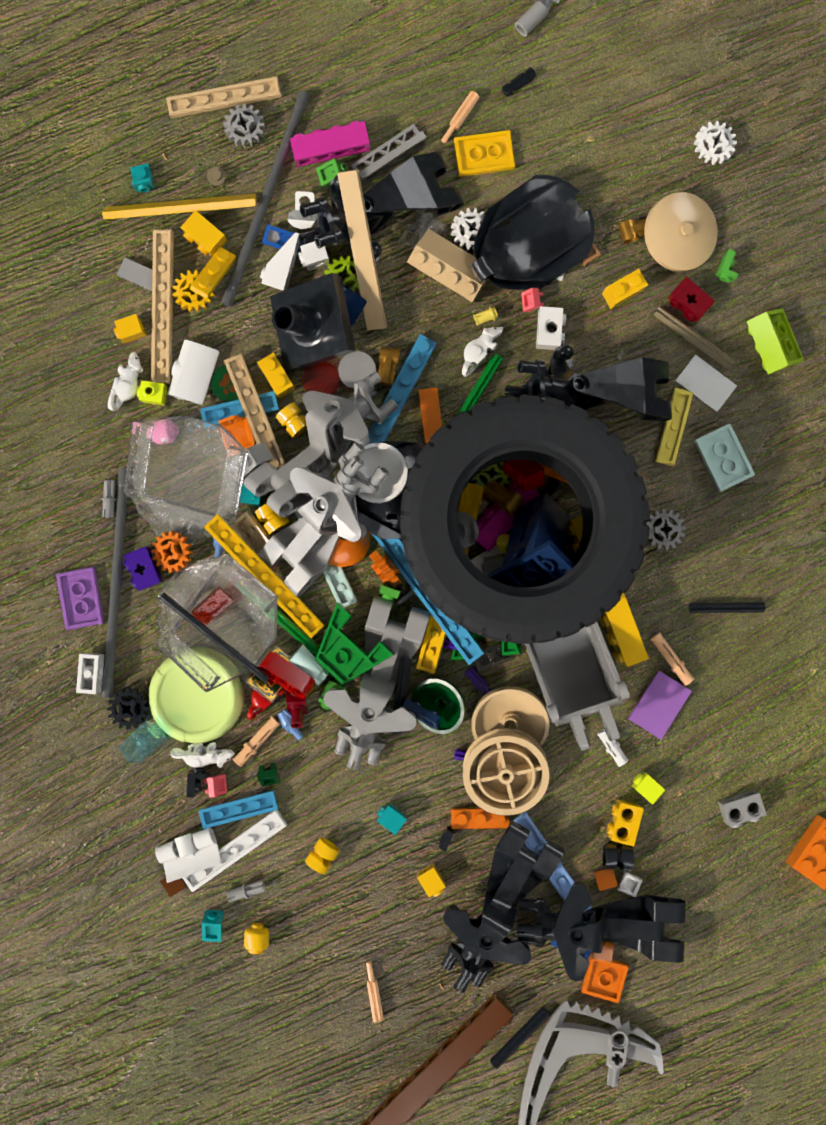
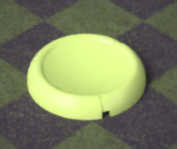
(187, 710)

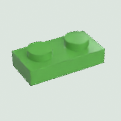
(389, 592)

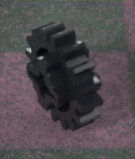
(134, 712)

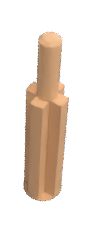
(461, 114)
(374, 995)

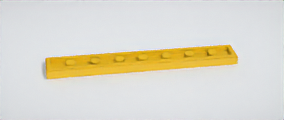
(179, 206)
(258, 568)

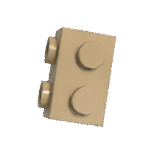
(251, 531)

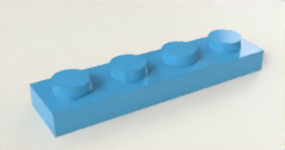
(221, 411)
(238, 809)

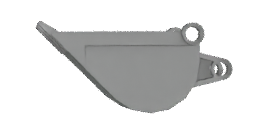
(578, 681)

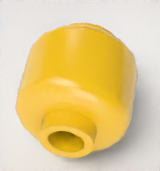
(256, 938)

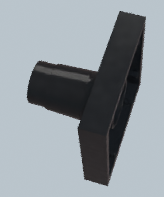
(312, 322)

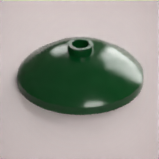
(430, 695)

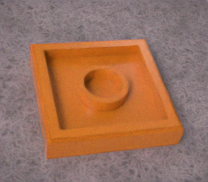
(605, 980)

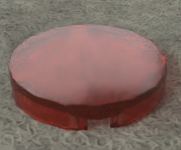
(321, 378)

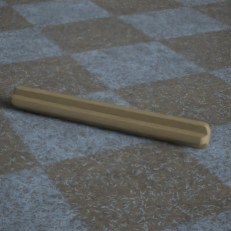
(695, 338)

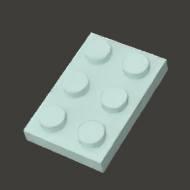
(724, 457)

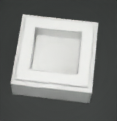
(629, 884)

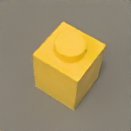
(129, 328)
(431, 880)

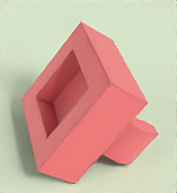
(531, 299)
(216, 785)

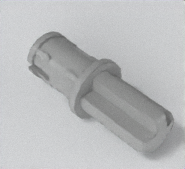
(108, 499)
(245, 891)

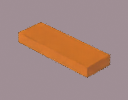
(430, 412)

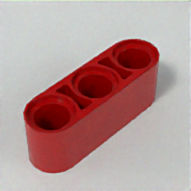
(287, 675)

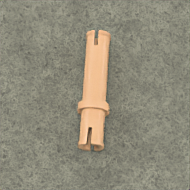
(676, 664)
(258, 739)

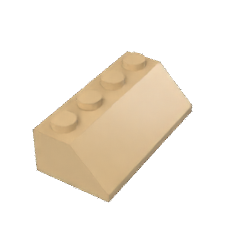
(446, 264)

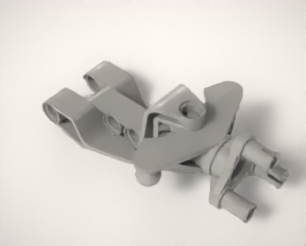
(331, 428)
(330, 514)
(368, 713)

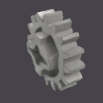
(235, 128)
(665, 536)

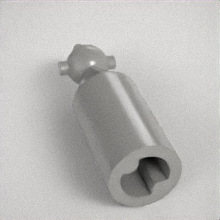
(533, 16)

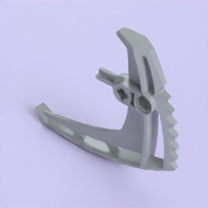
(583, 1039)

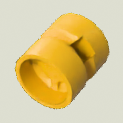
(292, 418)
(272, 520)
(321, 858)

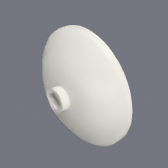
(393, 461)

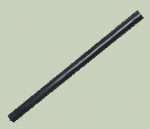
(214, 637)

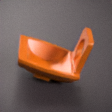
(239, 429)

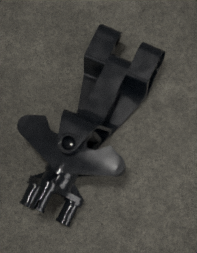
(405, 188)
(625, 383)
(629, 922)
(484, 938)

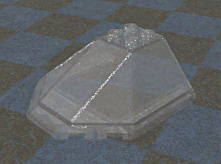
(184, 474)
(245, 624)

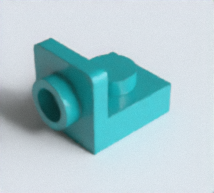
(142, 178)
(212, 925)

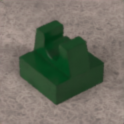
(268, 777)

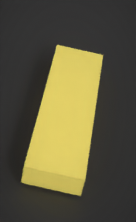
(674, 428)

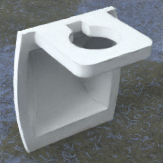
(295, 217)

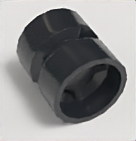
(618, 857)

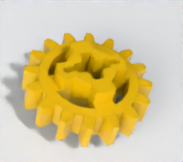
(185, 292)

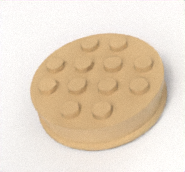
(505, 771)

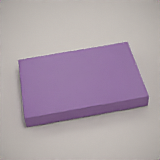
(80, 598)
(659, 704)

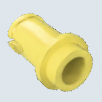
(485, 316)

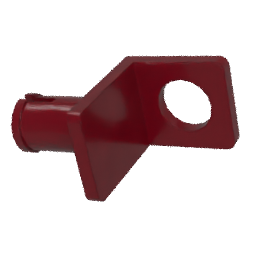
(297, 708)

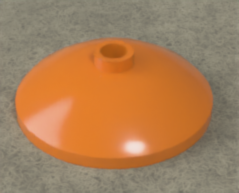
(348, 552)

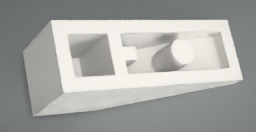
(280, 267)

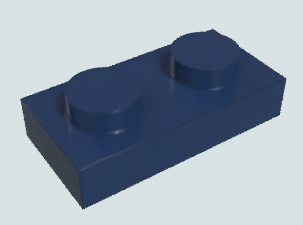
(428, 717)

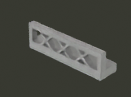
(391, 158)

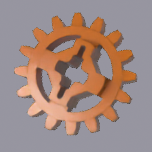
(175, 550)
(385, 569)

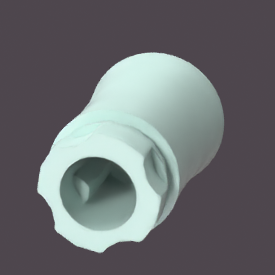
(306, 662)

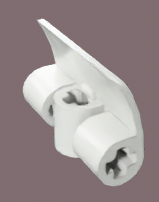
(192, 372)
(189, 854)

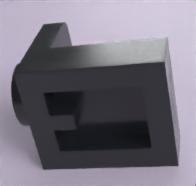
(193, 783)

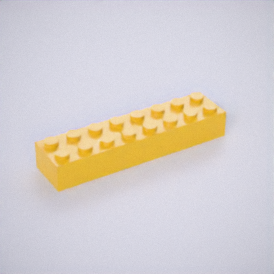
(618, 621)

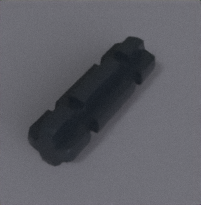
(518, 81)

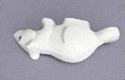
(476, 350)
(126, 385)
(200, 756)

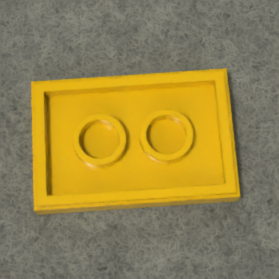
(484, 153)

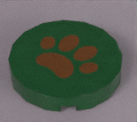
(222, 385)

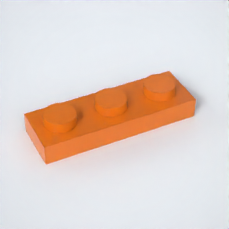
(477, 819)

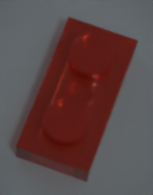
(212, 605)

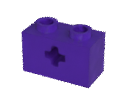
(150, 576)

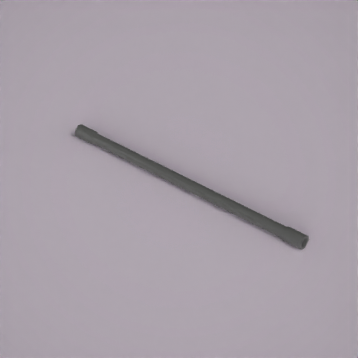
(231, 289)
(108, 681)

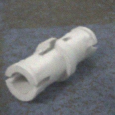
(613, 748)

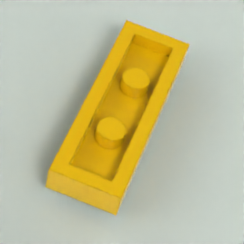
(213, 272)

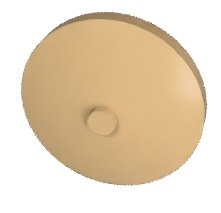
(681, 231)
(511, 709)

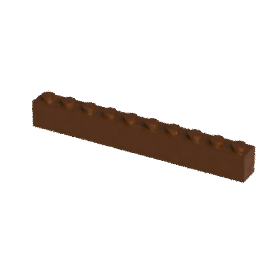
(443, 1064)

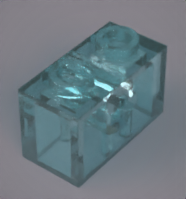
(142, 742)

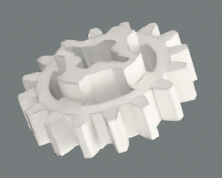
(724, 143)
(466, 222)

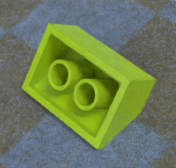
(775, 341)

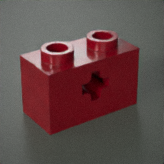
(700, 300)

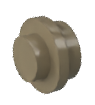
(216, 176)

